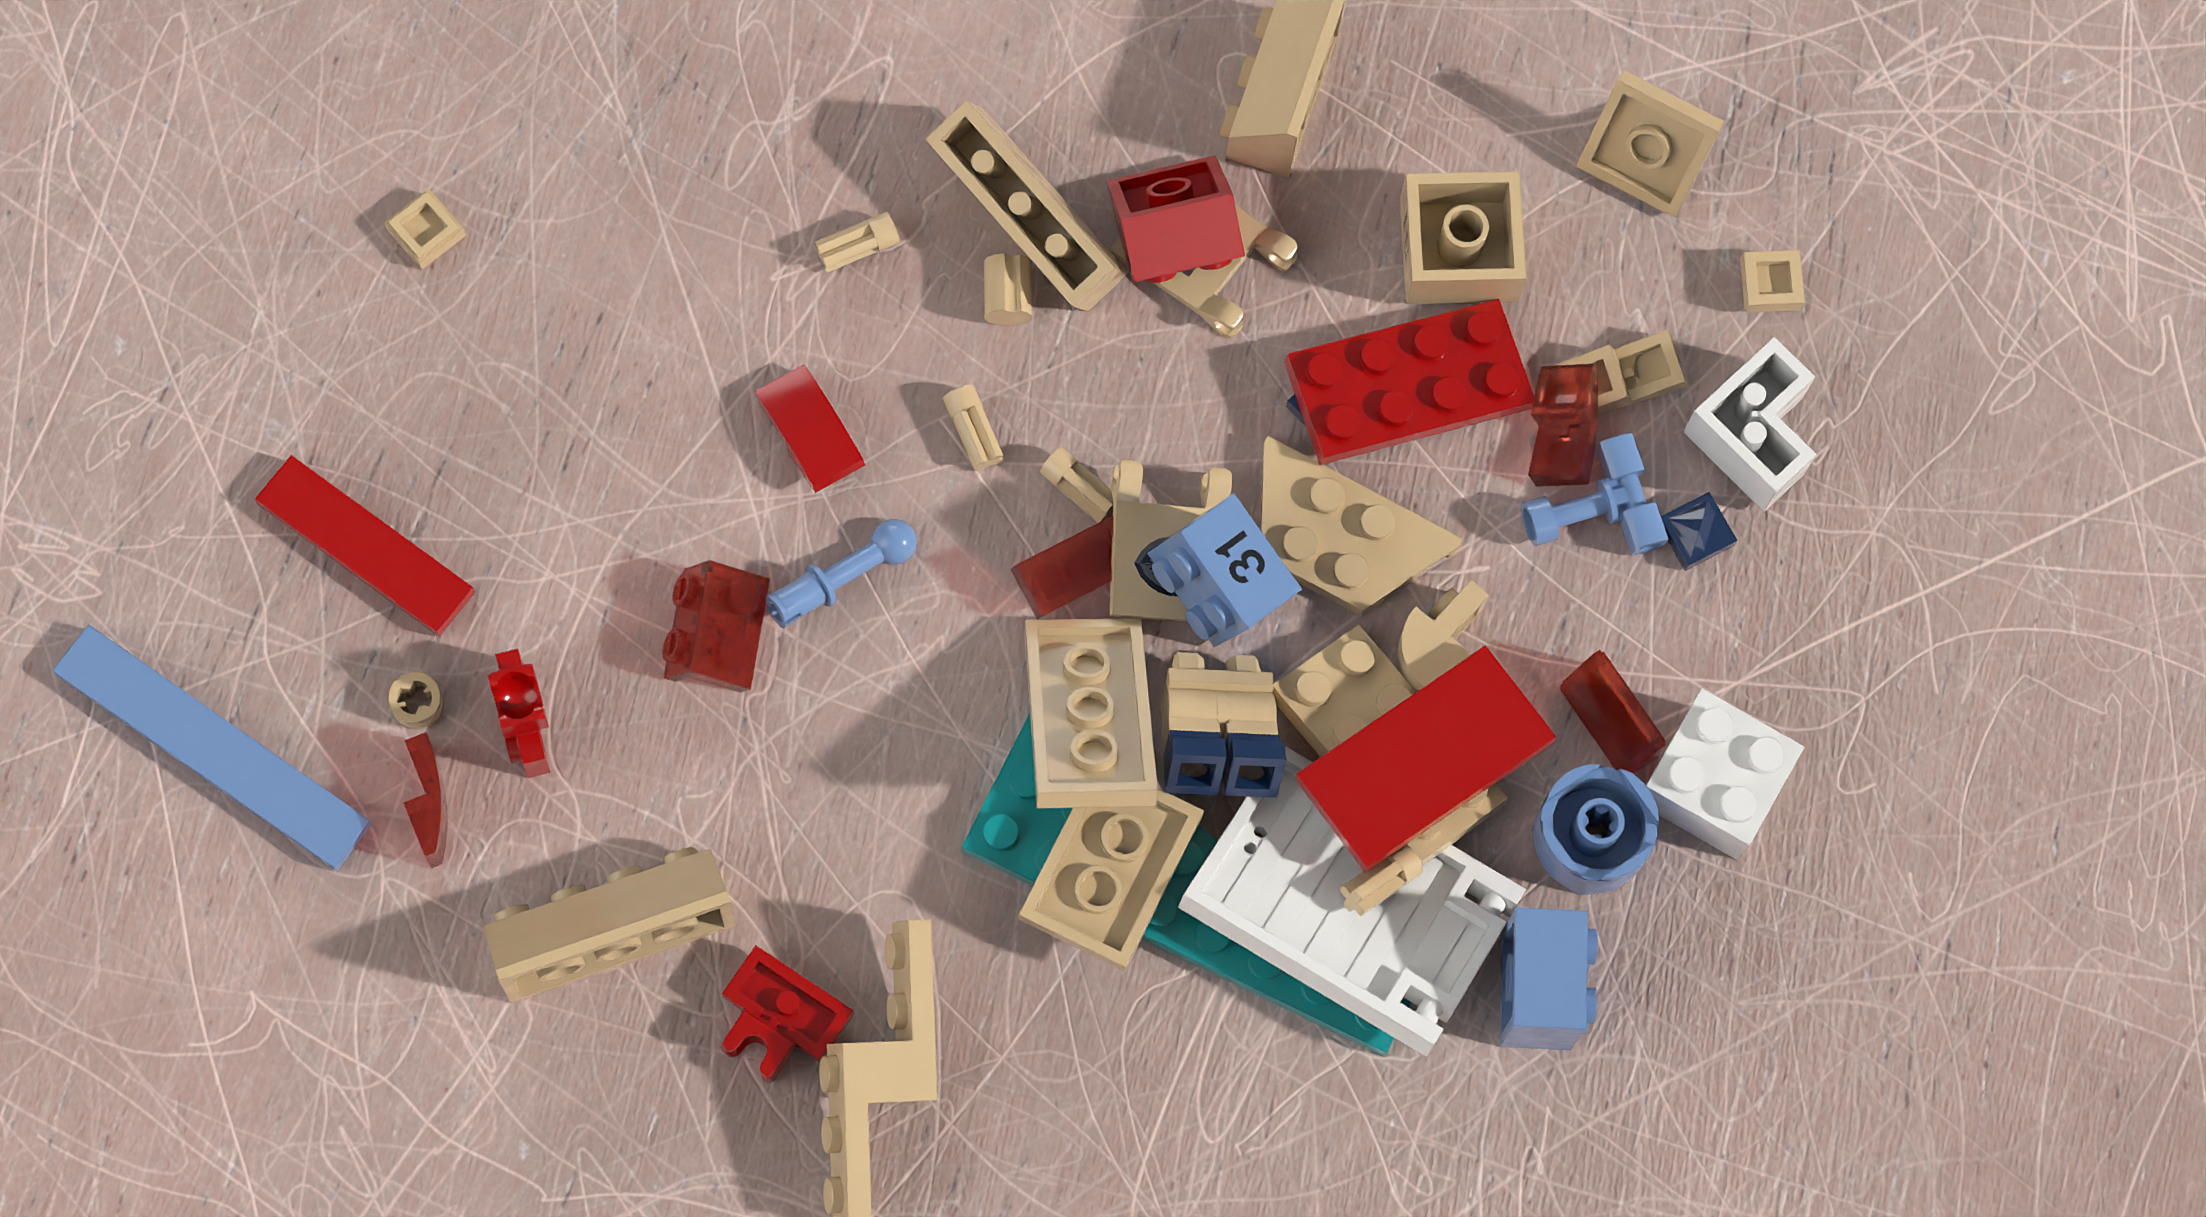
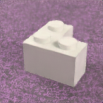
(1744, 427)

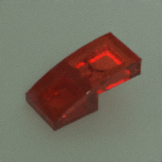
(1567, 422)
(428, 811)

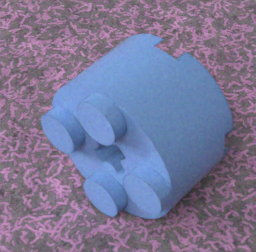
(1595, 796)

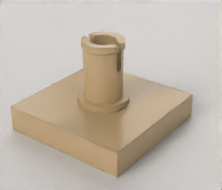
(1649, 143)

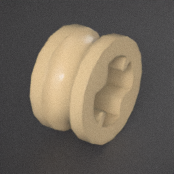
(407, 685)

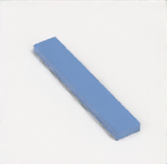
(212, 748)

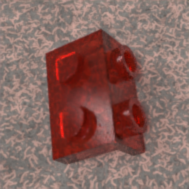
(716, 625)

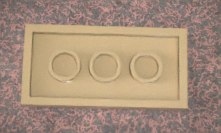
(1346, 691)
(1090, 713)

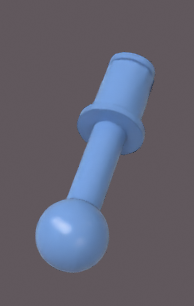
(890, 543)

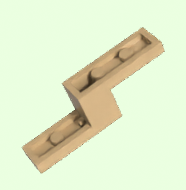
(880, 1070)

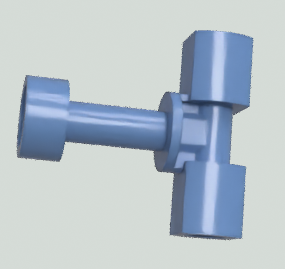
(1617, 497)

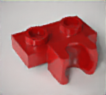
(520, 712)
(781, 1013)

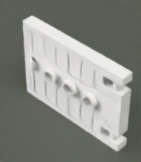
(1288, 908)

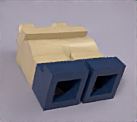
(1223, 723)

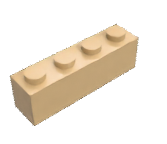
(1027, 206)

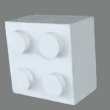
(1721, 774)

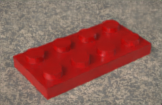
(1409, 381)

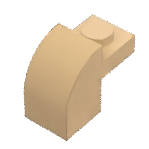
(1430, 646)

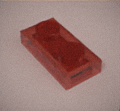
(1067, 569)

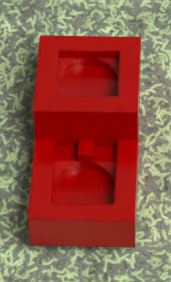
(810, 428)

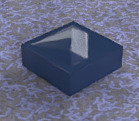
(1698, 531)

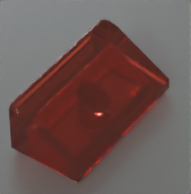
(1612, 714)

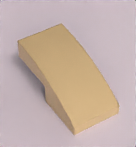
(1635, 371)

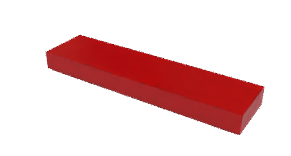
(365, 545)

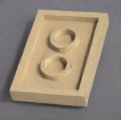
(1110, 875)

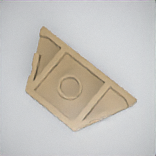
(1341, 534)

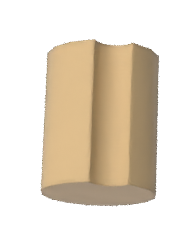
(1007, 289)

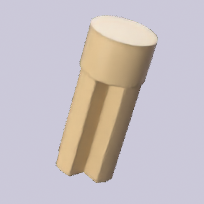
(857, 242)
(973, 427)
(1078, 484)
(1381, 881)

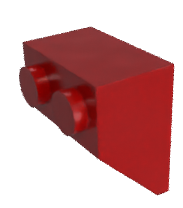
(1176, 219)

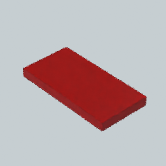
(1425, 758)

